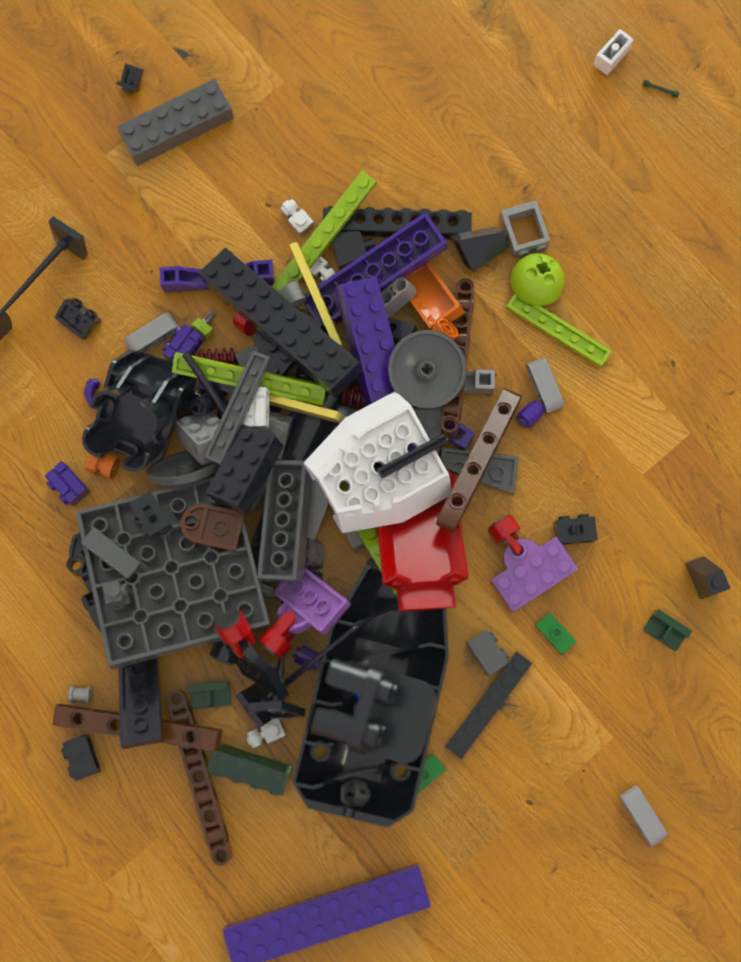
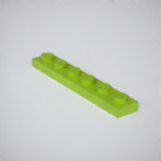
(560, 330)

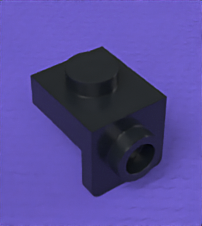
(131, 78)

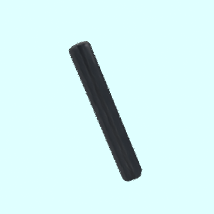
(412, 455)

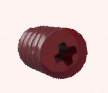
(221, 357)
(353, 397)

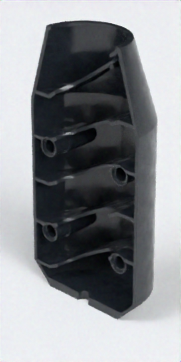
(394, 640)

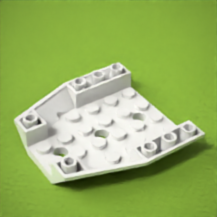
(372, 436)

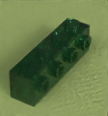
(250, 769)

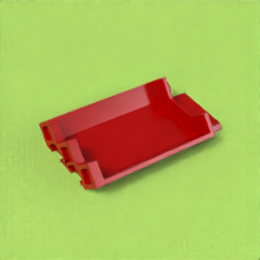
(423, 560)

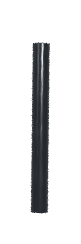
(204, 381)

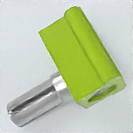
(202, 326)

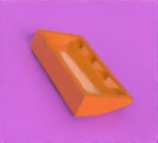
(433, 297)

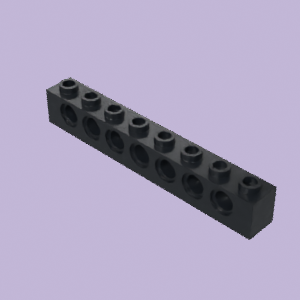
(388, 215)

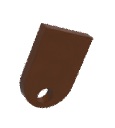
(214, 527)

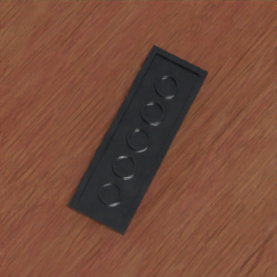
(140, 704)

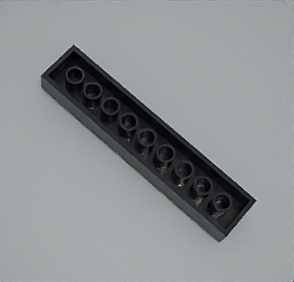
(280, 322)

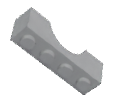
(477, 381)

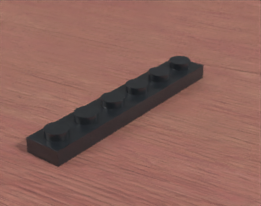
(488, 705)

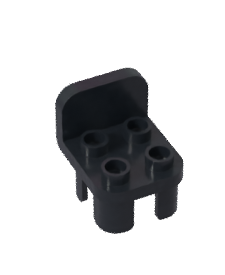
(136, 409)
(389, 716)

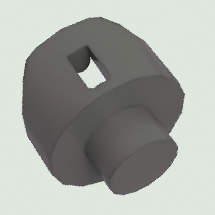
(359, 793)

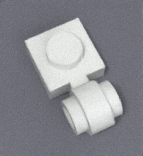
(300, 220)
(320, 268)
(270, 731)

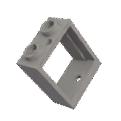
(519, 212)

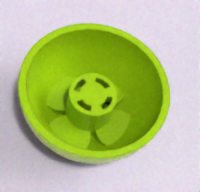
(538, 279)

